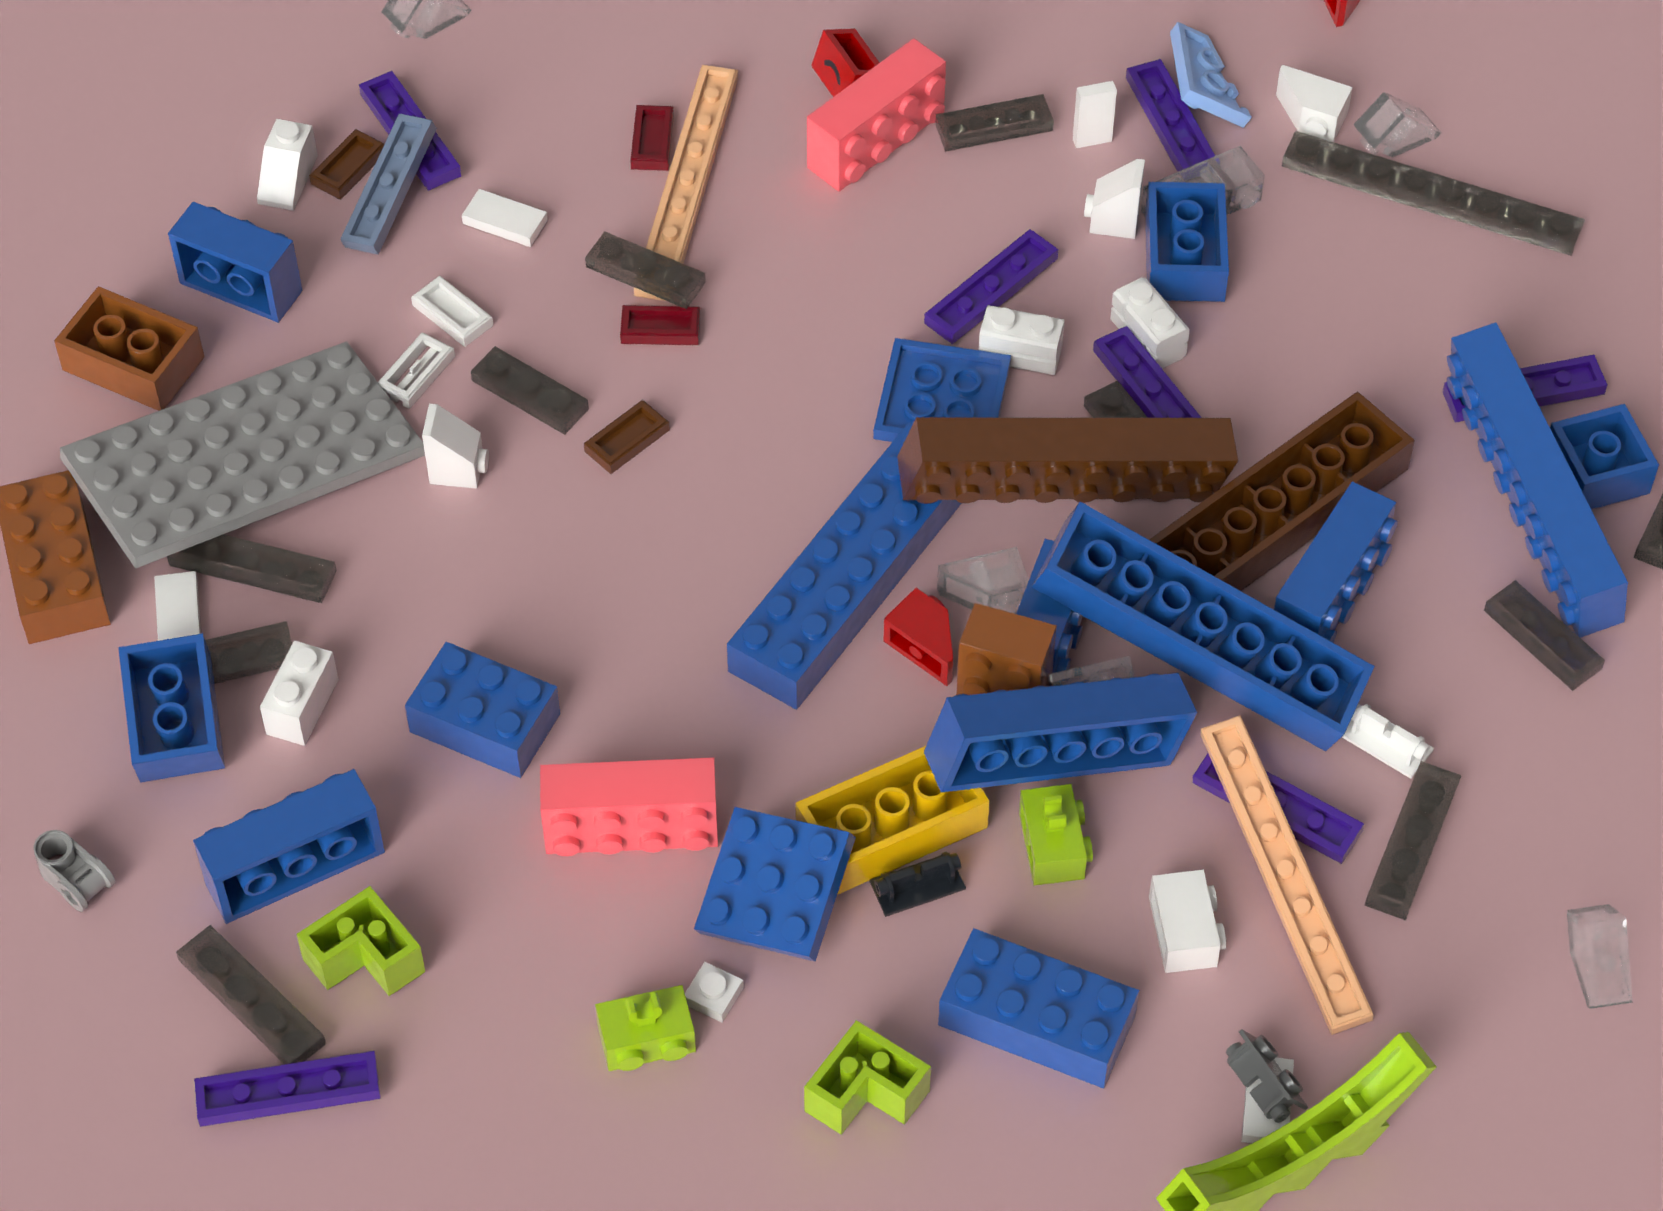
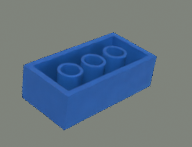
(1339, 562)
(289, 845)
(1038, 1008)

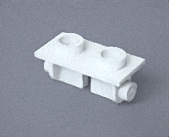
(1386, 741)

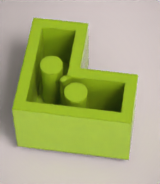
(358, 936)
(864, 1070)

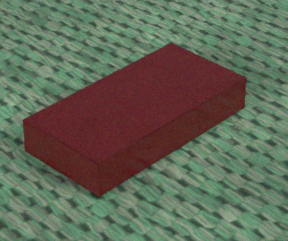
(652, 137)
(660, 325)

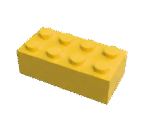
(894, 816)

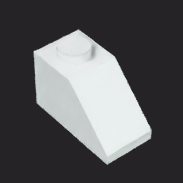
(1313, 102)
(286, 164)
(1116, 201)
(452, 450)

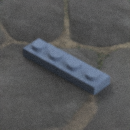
(388, 184)

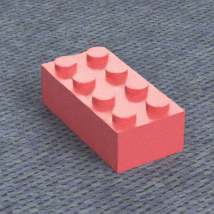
(876, 114)
(628, 806)

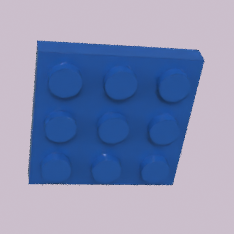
(939, 383)
(775, 883)

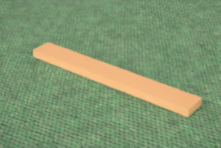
(691, 165)
(1286, 876)

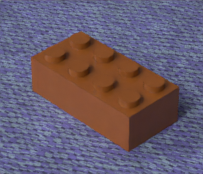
(51, 557)

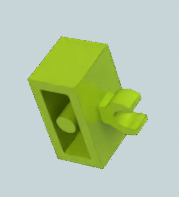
(1054, 834)
(645, 1028)

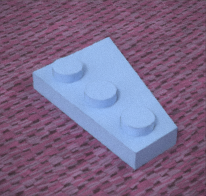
(1201, 76)

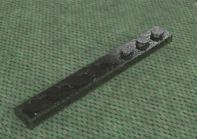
(1433, 193)

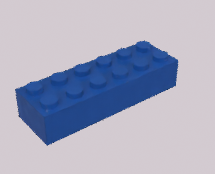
(1059, 731)

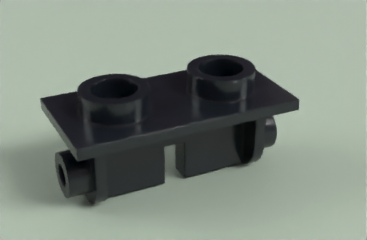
(918, 883)

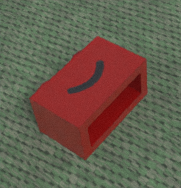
(842, 58)

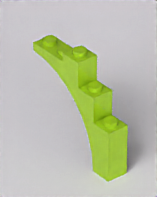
(1297, 1152)

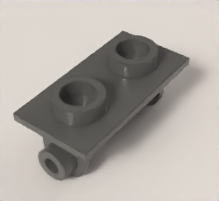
(1278, 1087)

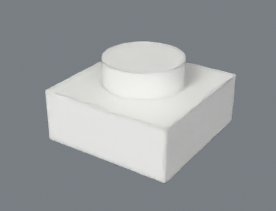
(713, 991)

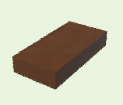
(347, 164)
(626, 436)

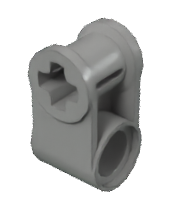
(75, 874)

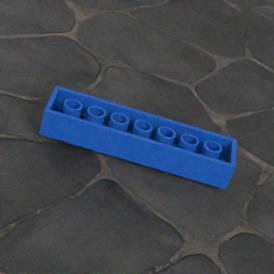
(1537, 481)
(836, 584)
(1203, 627)

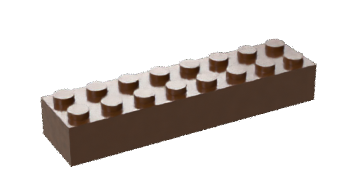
(1065, 459)
(1289, 493)

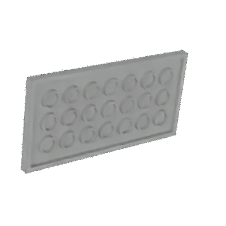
(241, 453)

